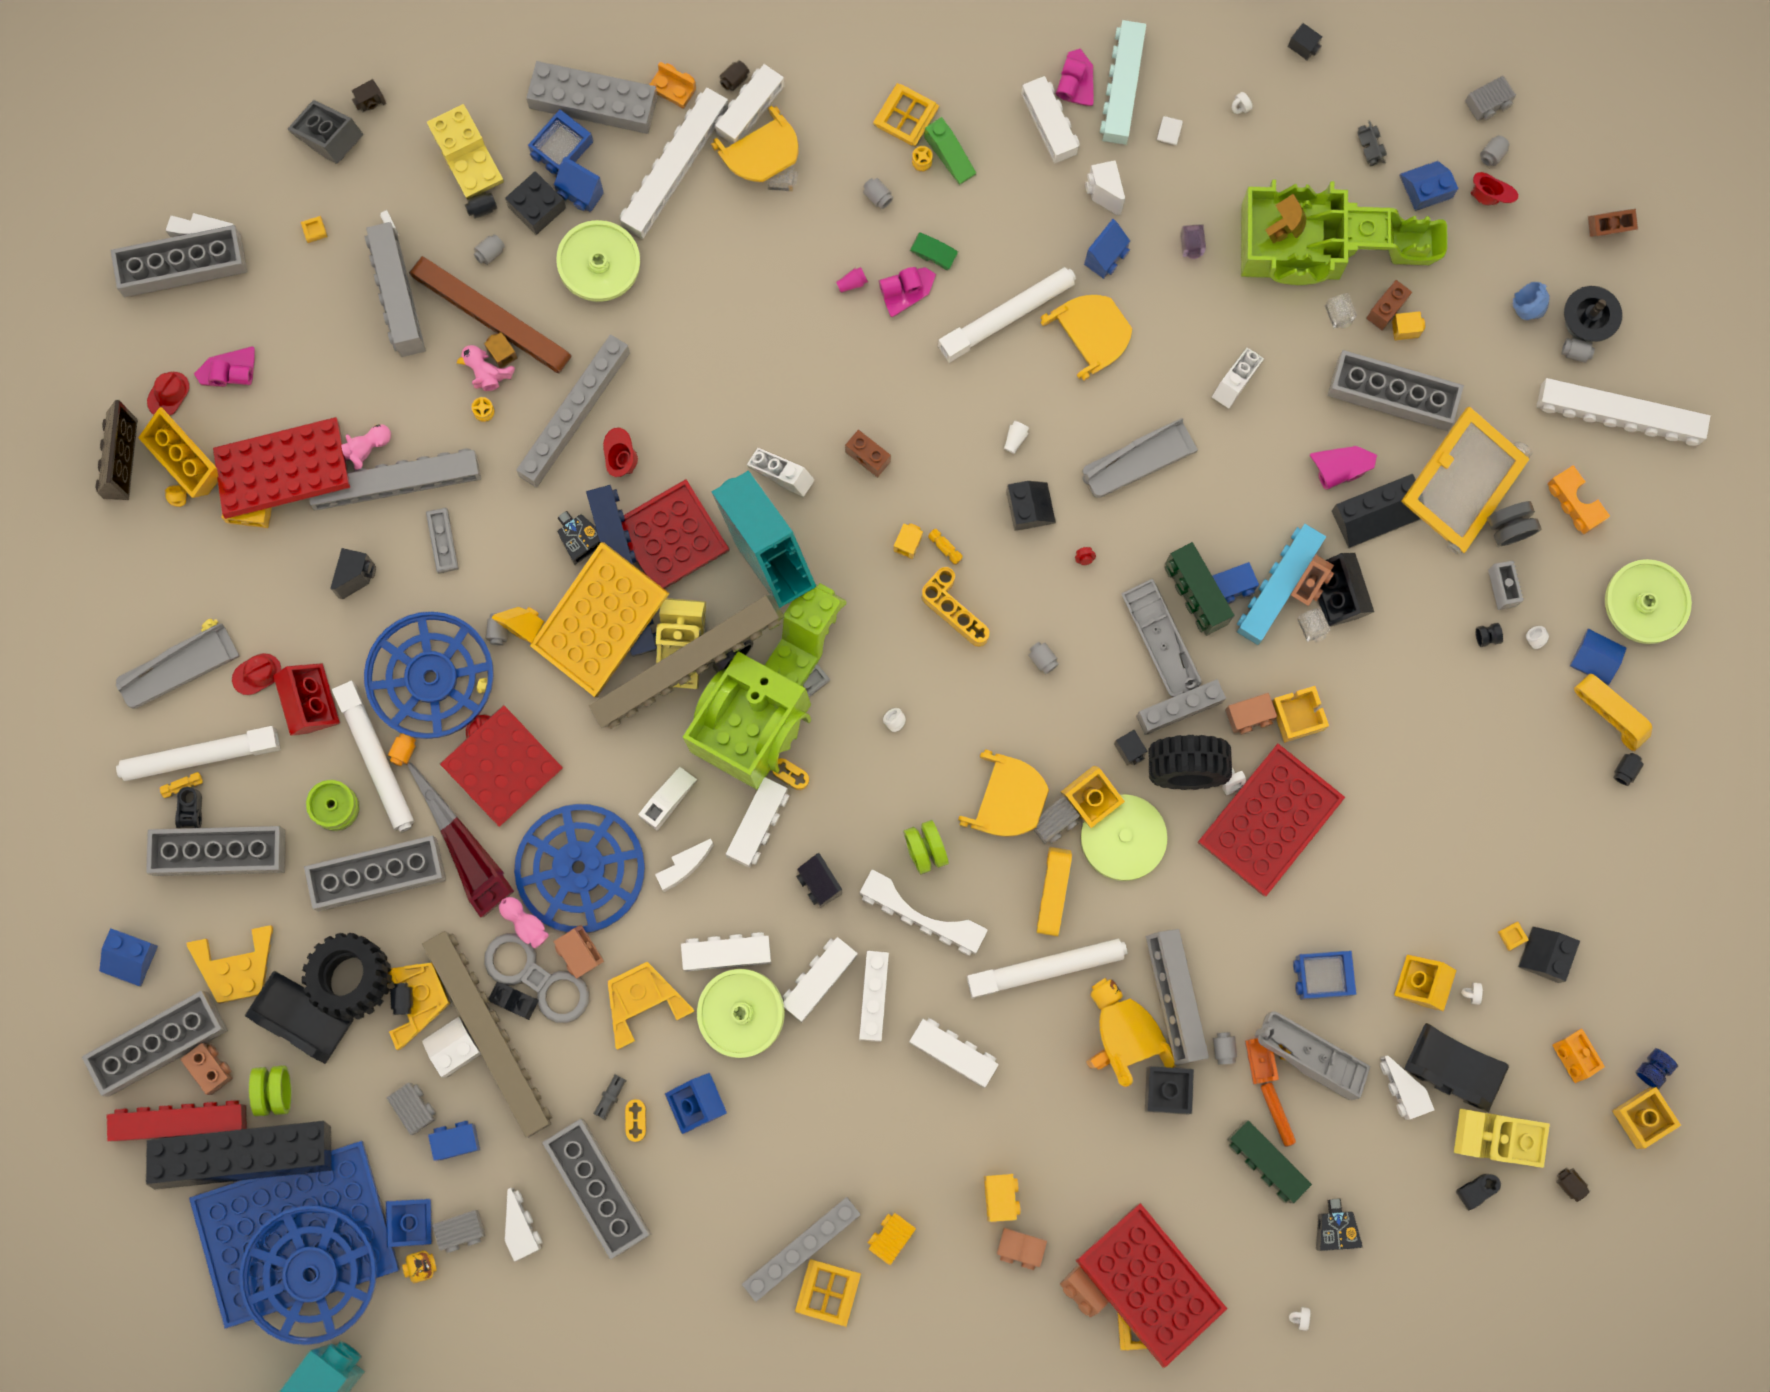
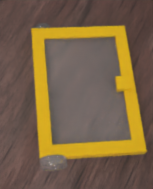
(1466, 480)

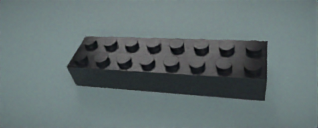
(238, 1155)

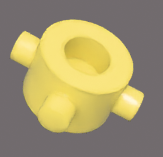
(208, 624)
(481, 686)

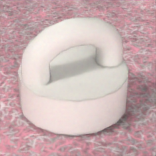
(1243, 102)
(1537, 637)
(894, 719)
(1474, 993)
(1301, 1318)

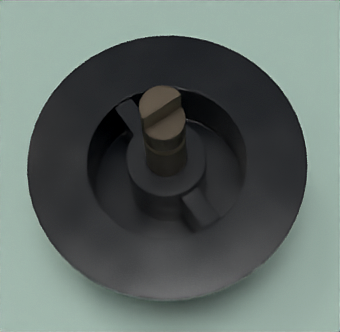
(1592, 314)

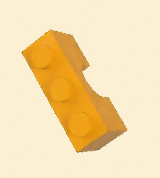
(1584, 516)

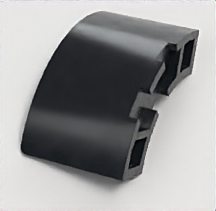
(289, 1014)
(1456, 1068)

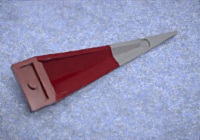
(477, 870)

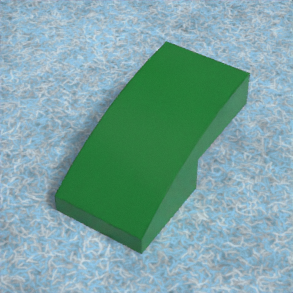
(934, 250)

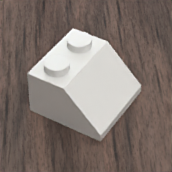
(1106, 186)
(451, 1047)

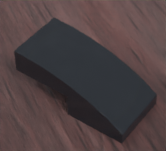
(513, 1000)

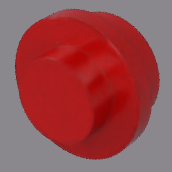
(1085, 556)

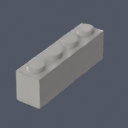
(1181, 707)

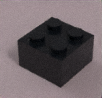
(535, 203)
(1169, 1090)

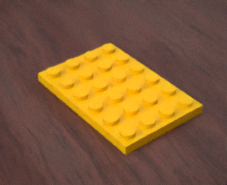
(599, 619)

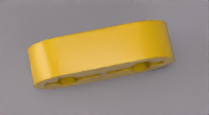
(793, 769)
(629, 1120)

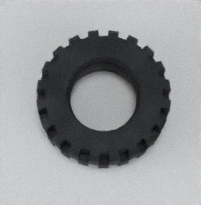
(1190, 762)
(325, 961)

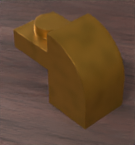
(1293, 220)

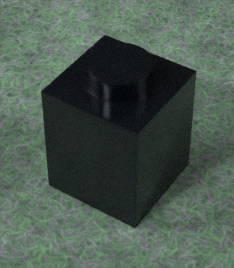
(1305, 41)
(1131, 748)

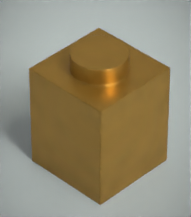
(500, 350)

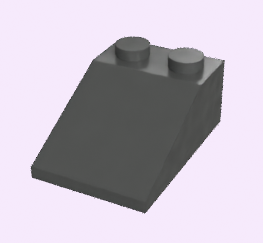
(326, 131)

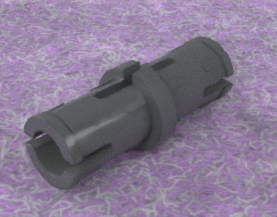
(609, 1097)

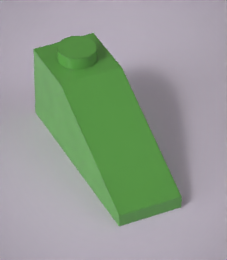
(949, 150)

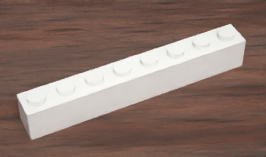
(674, 163)
(1623, 412)

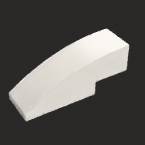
(198, 223)
(685, 865)

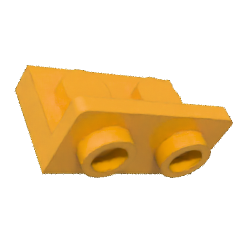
(673, 84)
(1578, 1056)
(1099, 1060)

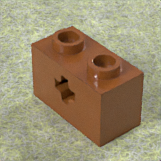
(1612, 222)
(1389, 305)
(867, 453)

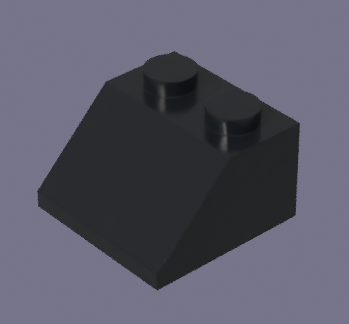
(1030, 504)
(352, 573)
(819, 880)
(1549, 954)

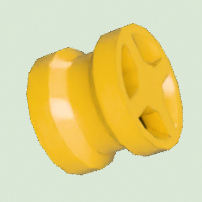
(919, 154)
(479, 406)

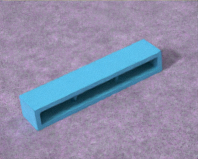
(1281, 583)

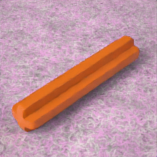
(1278, 1114)

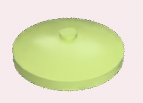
(598, 260)
(1648, 601)
(1126, 841)
(740, 1013)

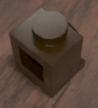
(367, 96)

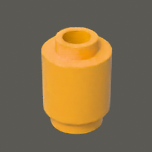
(402, 749)

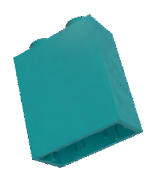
(764, 538)
(326, 1370)

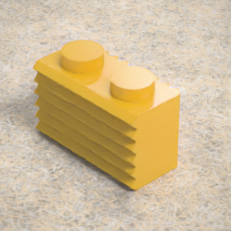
(891, 1238)

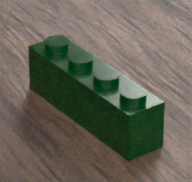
(1269, 1161)

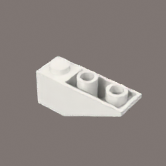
(1237, 377)
(781, 471)
(667, 798)
(1410, 1094)
(519, 1234)

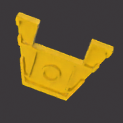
(236, 975)
(637, 992)
(428, 1000)

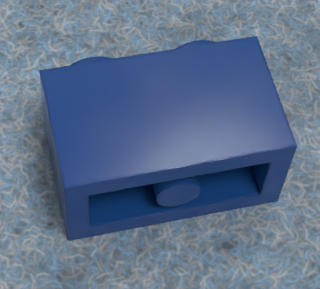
(1237, 582)
(453, 1141)

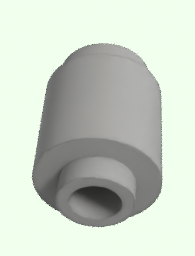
(1494, 151)
(877, 193)
(488, 249)
(1578, 349)
(495, 632)
(1043, 657)
(1225, 1048)

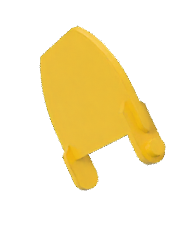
(762, 151)
(1095, 329)
(1011, 798)
(1130, 1037)

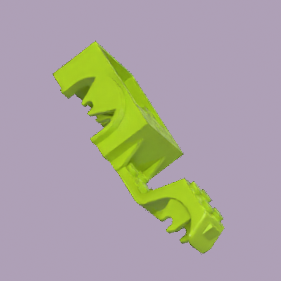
(1330, 236)
(746, 723)

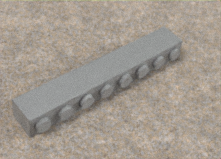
(573, 411)
(403, 478)

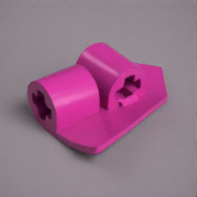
(1076, 79)
(906, 288)
(229, 368)
(1343, 465)

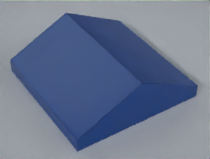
(1598, 656)
(408, 1222)

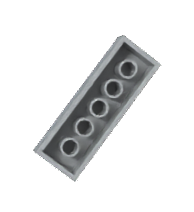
(592, 97)
(178, 261)
(394, 289)
(1395, 390)
(216, 851)
(374, 873)
(154, 1043)
(596, 1188)

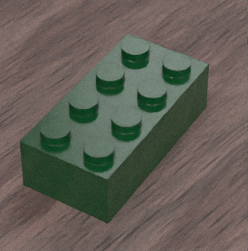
(1199, 589)

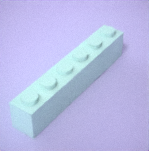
(1124, 82)

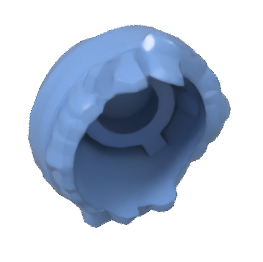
(1531, 301)

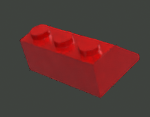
(306, 698)

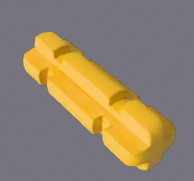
(945, 546)
(167, 790)

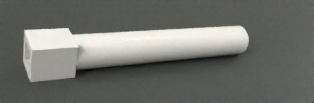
(961, 340)
(253, 742)
(373, 755)
(1046, 967)

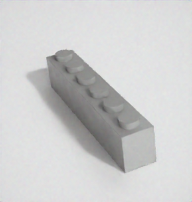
(1177, 996)
(801, 1249)

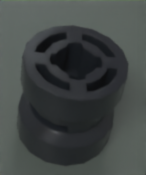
(1488, 635)

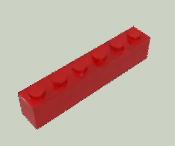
(175, 1122)

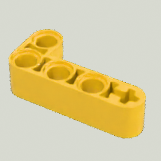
(958, 610)
(1614, 709)
(1054, 891)

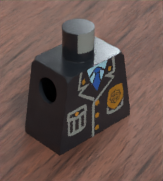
(578, 536)
(1337, 1229)

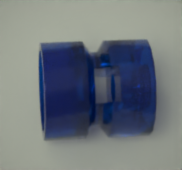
(1651, 1074)

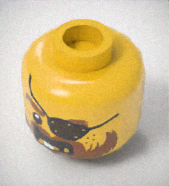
(1106, 993)
(419, 1266)

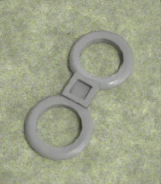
(536, 978)

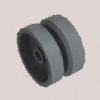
(1514, 523)

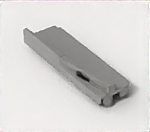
(1139, 459)
(1162, 638)
(177, 666)
(1314, 1056)

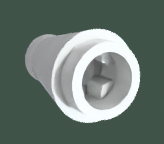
(1015, 437)

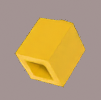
(1407, 325)
(908, 540)

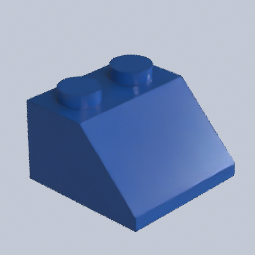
(578, 185)
(1429, 185)
(1107, 250)
(126, 957)
(695, 1103)

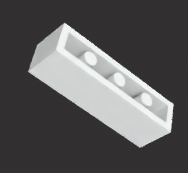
(749, 105)
(1049, 119)
(756, 823)
(725, 953)
(819, 979)
(874, 996)
(953, 1052)

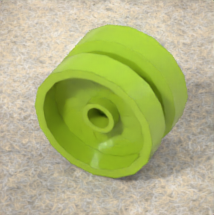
(326, 795)
(928, 846)
(270, 1091)

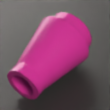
(852, 280)

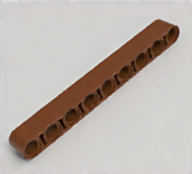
(490, 314)

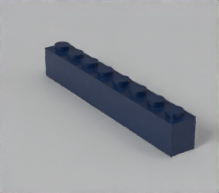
(611, 532)

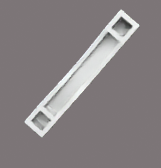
(964, 933)

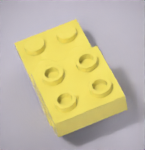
(465, 151)
(680, 624)
(1501, 1138)

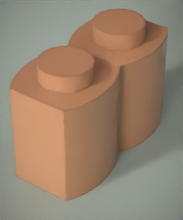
(1021, 1248)

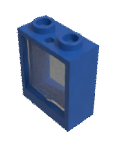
(559, 139)
(1325, 975)

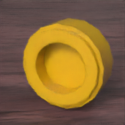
(174, 494)

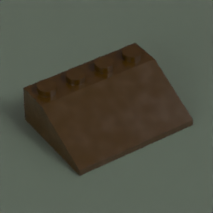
(117, 453)

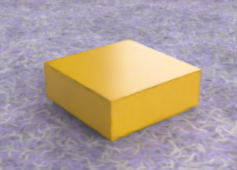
(314, 229)
(1513, 936)

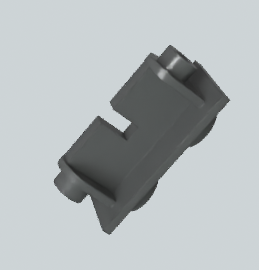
(1370, 136)

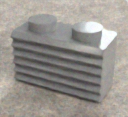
(1490, 98)
(1505, 585)
(1056, 819)
(412, 1108)
(459, 1230)

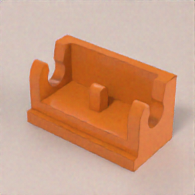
(1261, 1062)

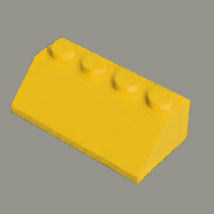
(179, 455)

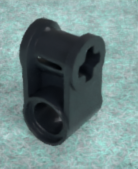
(188, 810)
(1475, 1193)

